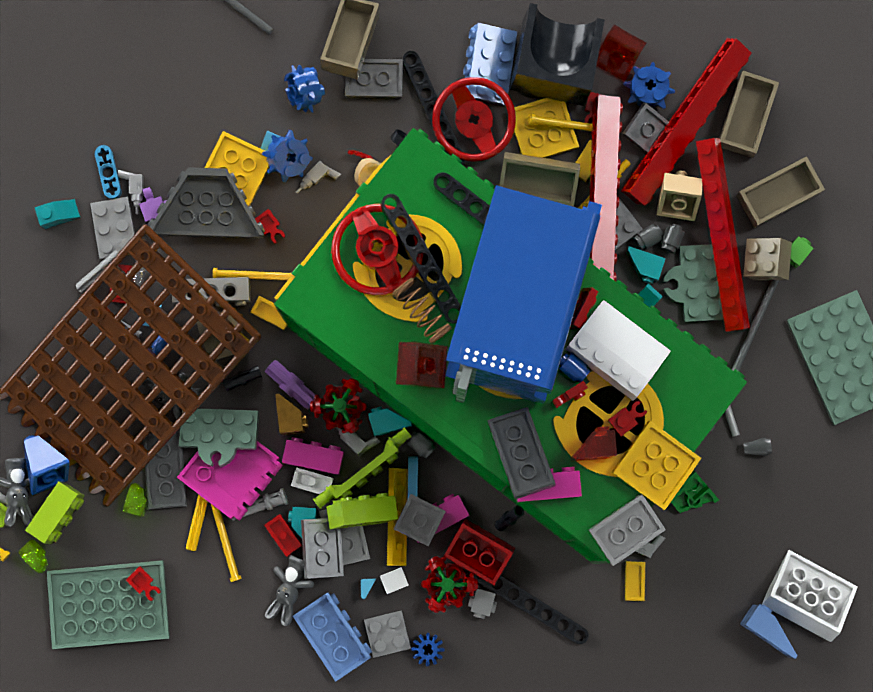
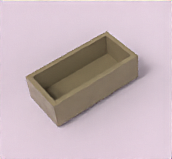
(350, 37)
(748, 114)
(541, 177)
(780, 192)

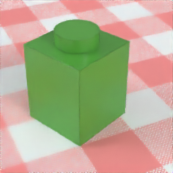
(799, 251)

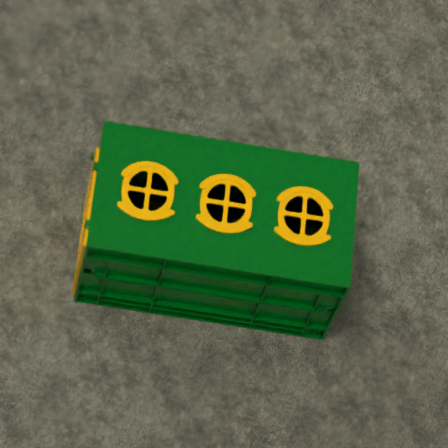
(365, 331)

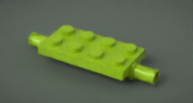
(360, 478)

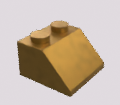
(289, 417)

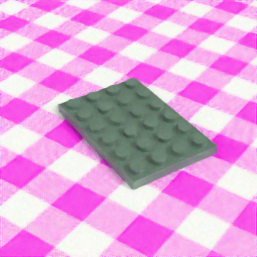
(838, 354)
(102, 608)

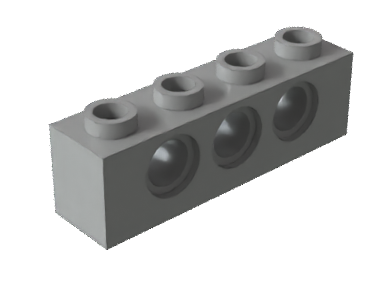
(241, 285)

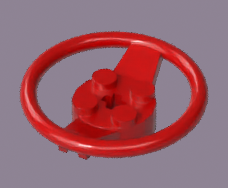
(480, 132)
(383, 261)

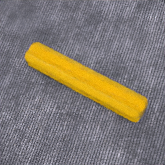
(196, 524)

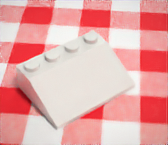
(618, 350)
(810, 596)

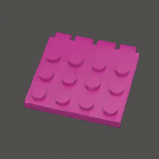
(234, 483)

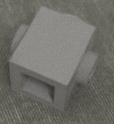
(482, 603)

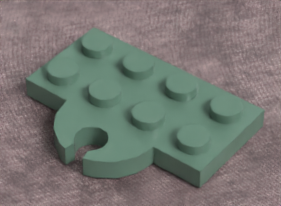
(696, 284)
(220, 432)

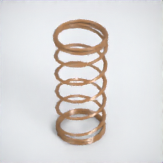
(441, 331)

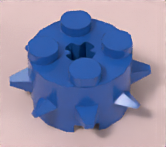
(649, 76)
(304, 88)
(297, 160)

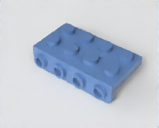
(490, 58)
(333, 636)

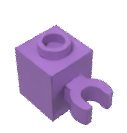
(150, 207)

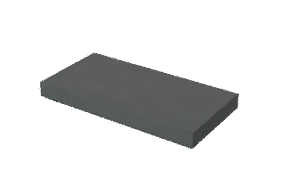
(521, 453)
(162, 484)

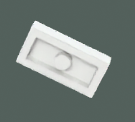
(310, 481)

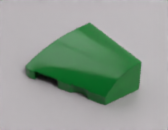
(693, 494)

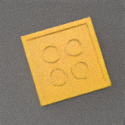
(541, 139)
(241, 159)
(656, 465)

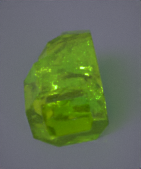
(135, 500)
(34, 556)

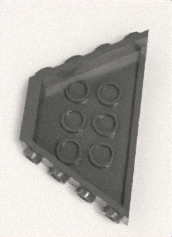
(206, 206)

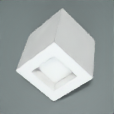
(394, 580)

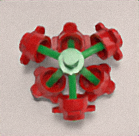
(334, 395)
(434, 584)

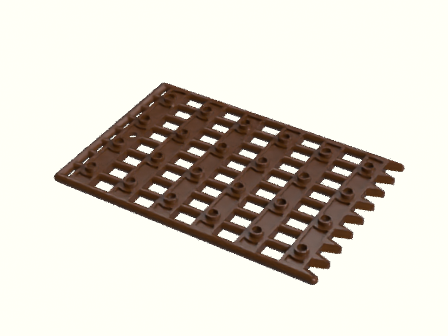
(152, 365)

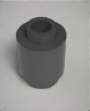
(648, 237)
(672, 238)
(421, 444)

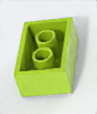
(362, 511)
(55, 513)

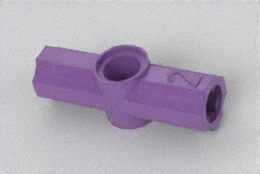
(290, 383)

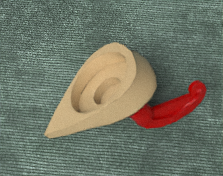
(365, 166)

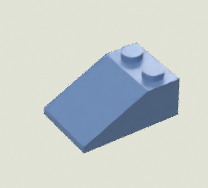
(765, 625)

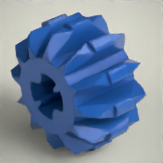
(421, 651)

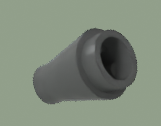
(758, 447)

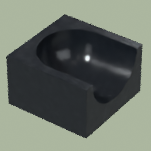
(556, 58)

